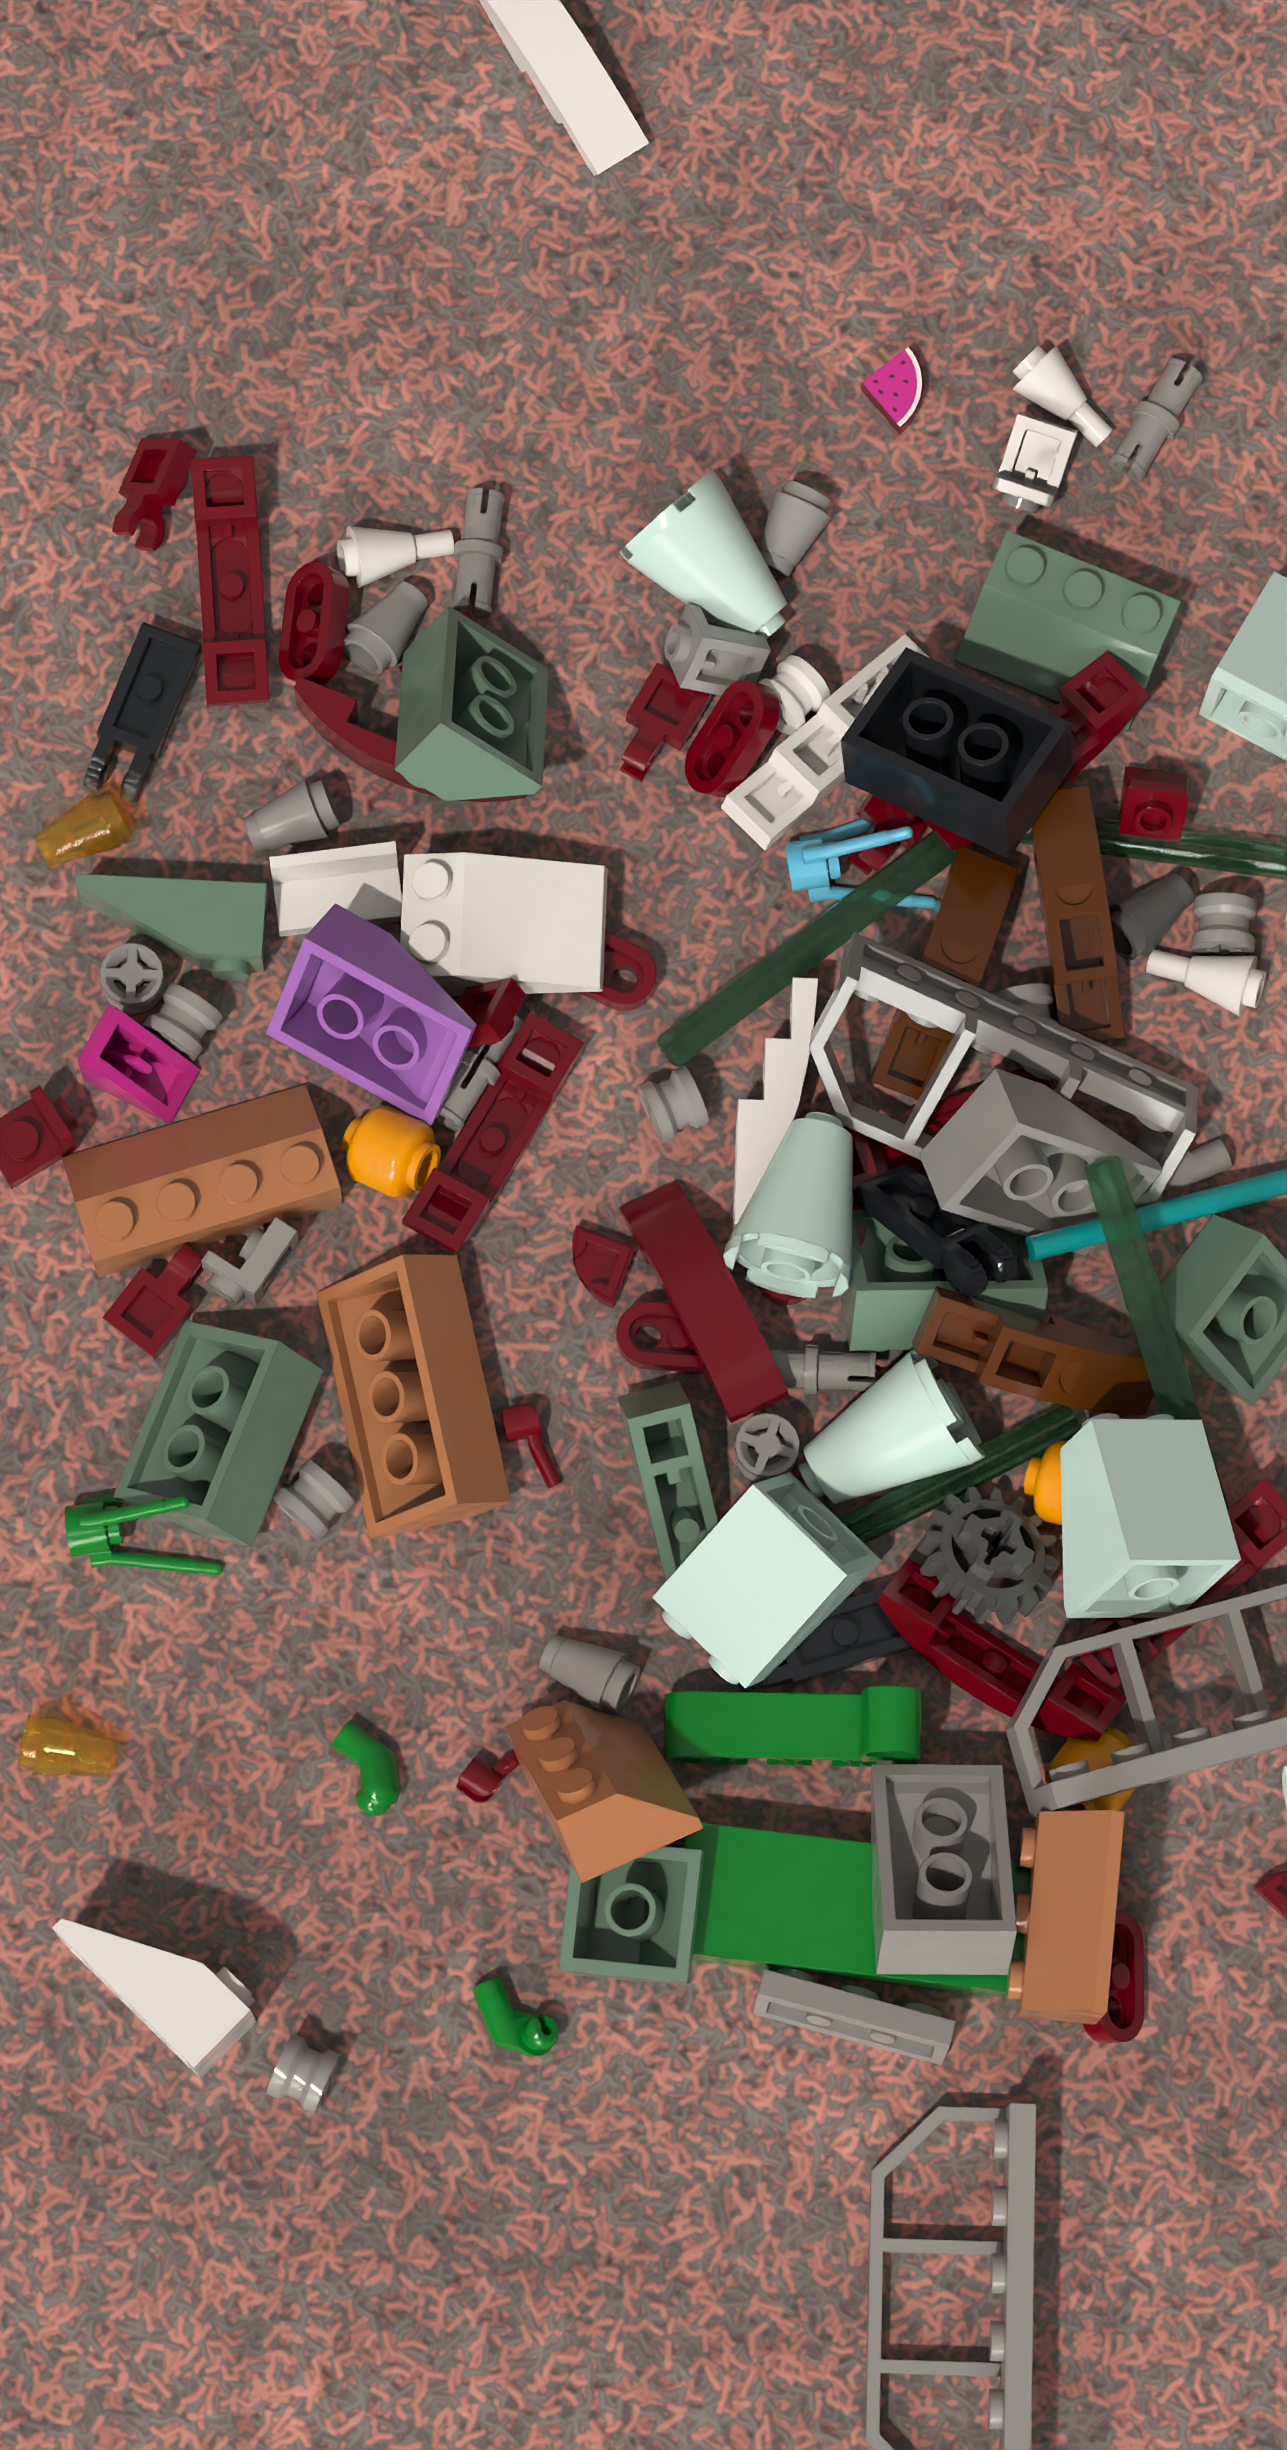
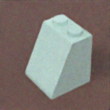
(1251, 679)
(1141, 1518)
(764, 1579)

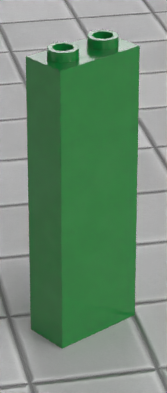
(803, 1907)

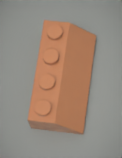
(202, 1180)
(413, 1395)

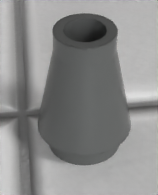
(1148, 915)

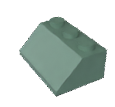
(1055, 615)
(470, 713)
(896, 1283)
(220, 1430)

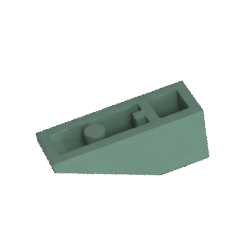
(198, 920)
(669, 1471)

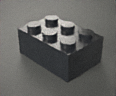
(957, 752)

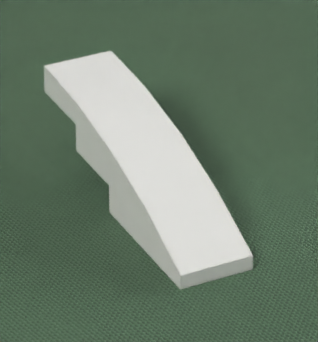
(568, 78)
(808, 761)
(765, 1121)

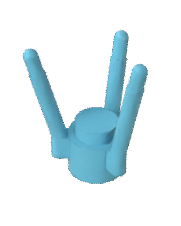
(815, 860)

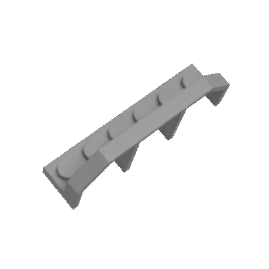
(993, 1027)
(1149, 1761)
(1009, 2274)

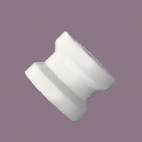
(798, 692)

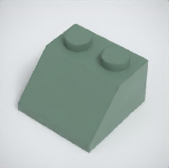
(1231, 1307)
(635, 1919)

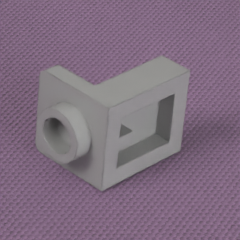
(712, 656)
(263, 1259)

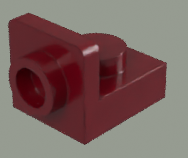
(1153, 803)
(35, 1137)

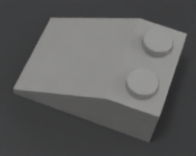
(1021, 1158)
(941, 1870)

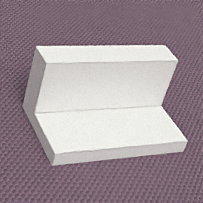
(354, 877)

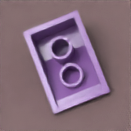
(372, 1015)

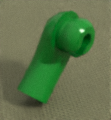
(377, 1768)
(511, 2027)

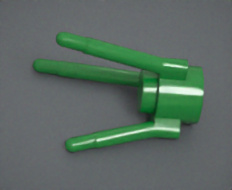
(98, 1526)

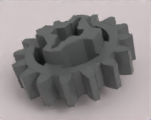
(957, 1549)

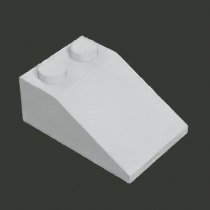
(505, 918)
(174, 1996)

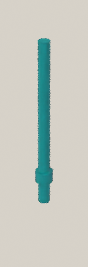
(1162, 1214)

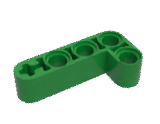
(794, 1727)

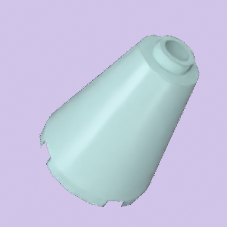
(710, 560)
(801, 1213)
(892, 1435)

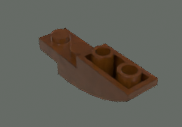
(1077, 916)
(958, 944)
(1035, 1358)

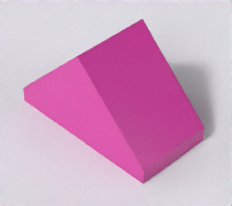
(136, 1065)

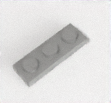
(854, 2015)

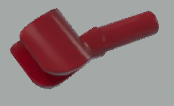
(523, 1423)
(481, 1781)

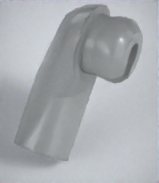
(1194, 1165)

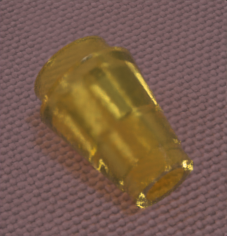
(84, 830)
(64, 1748)

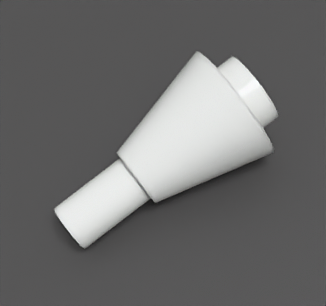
(1051, 384)
(376, 553)
(1225, 980)

